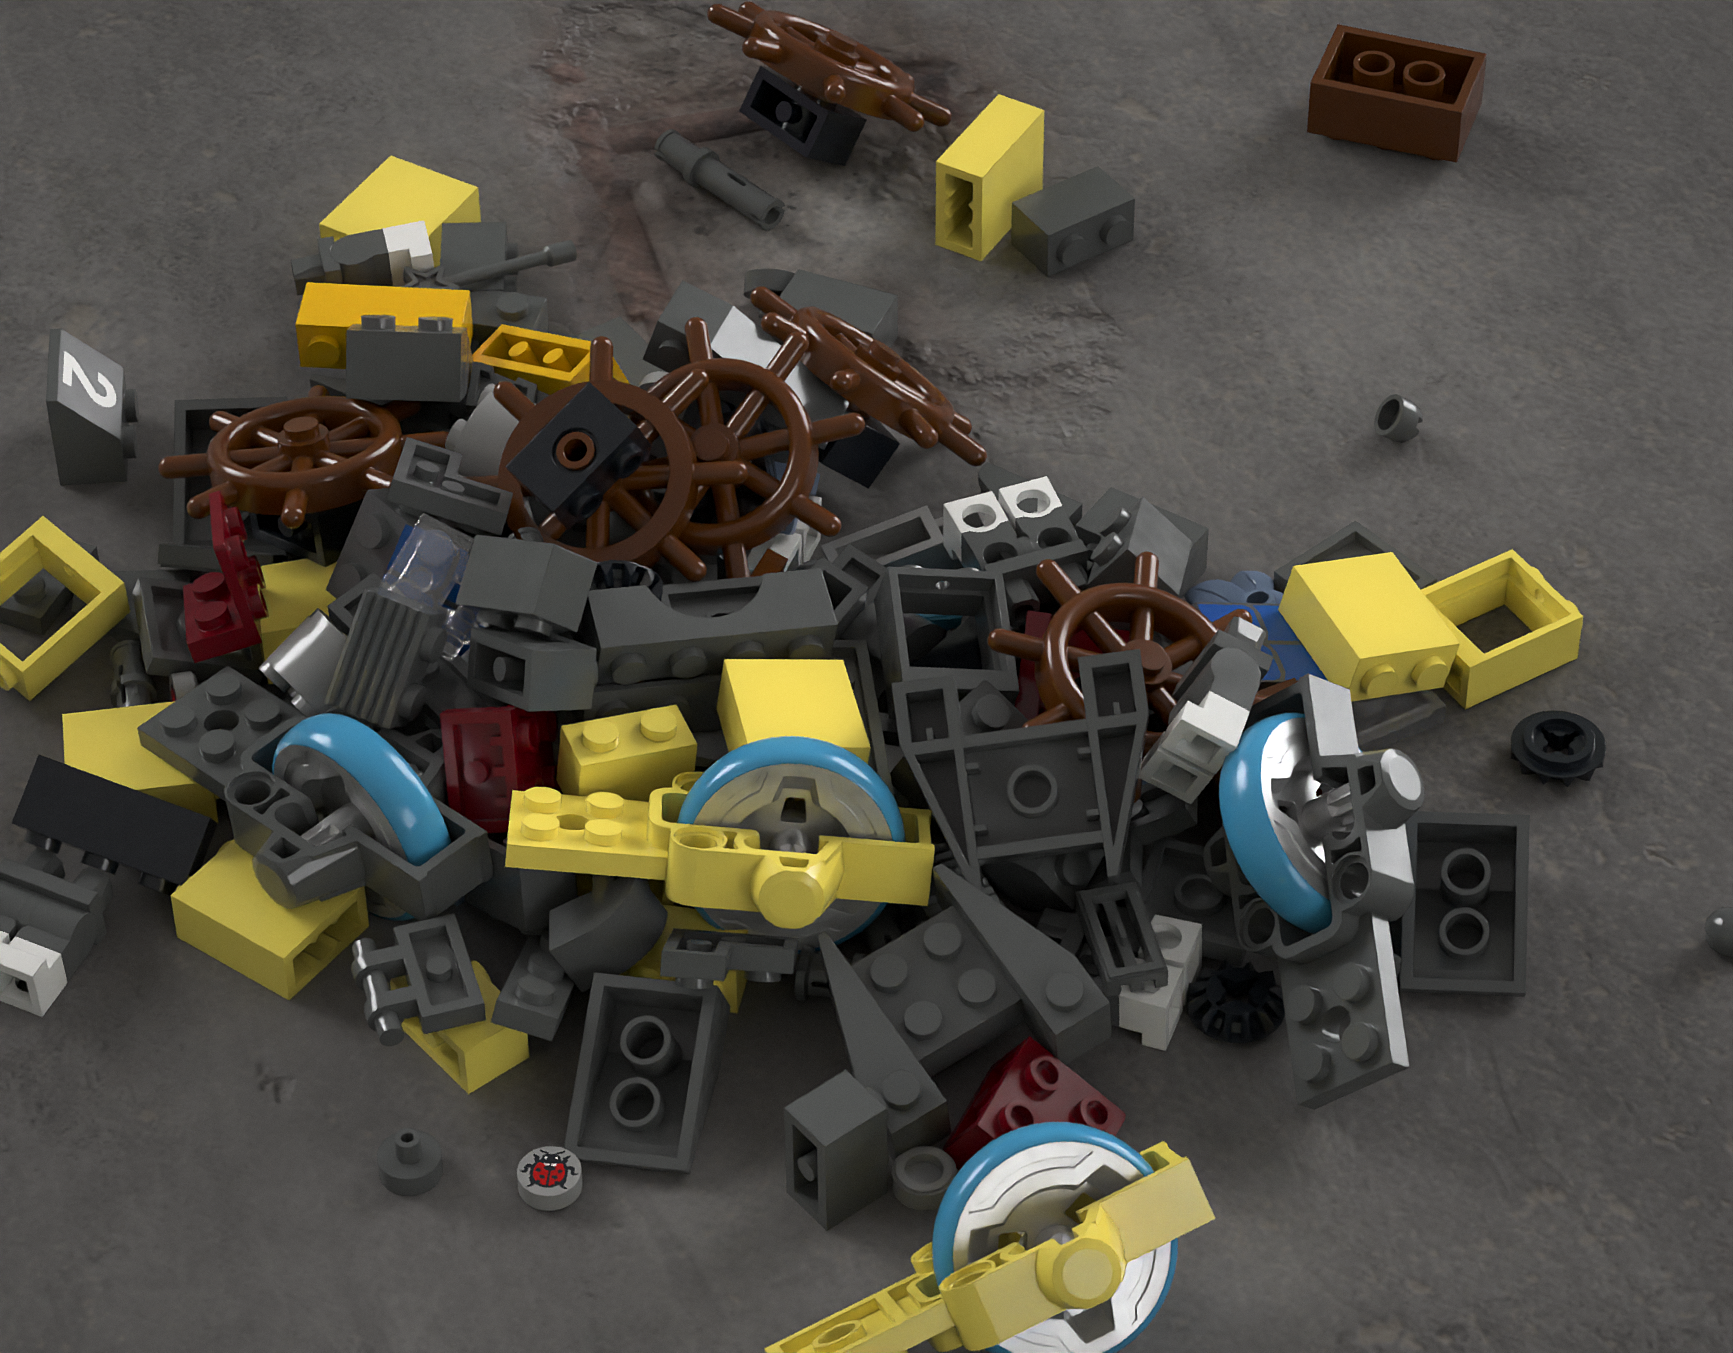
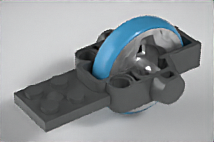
(325, 799)
(1320, 879)

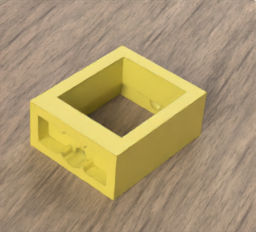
(102, 591)
(1532, 599)

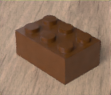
(1396, 93)

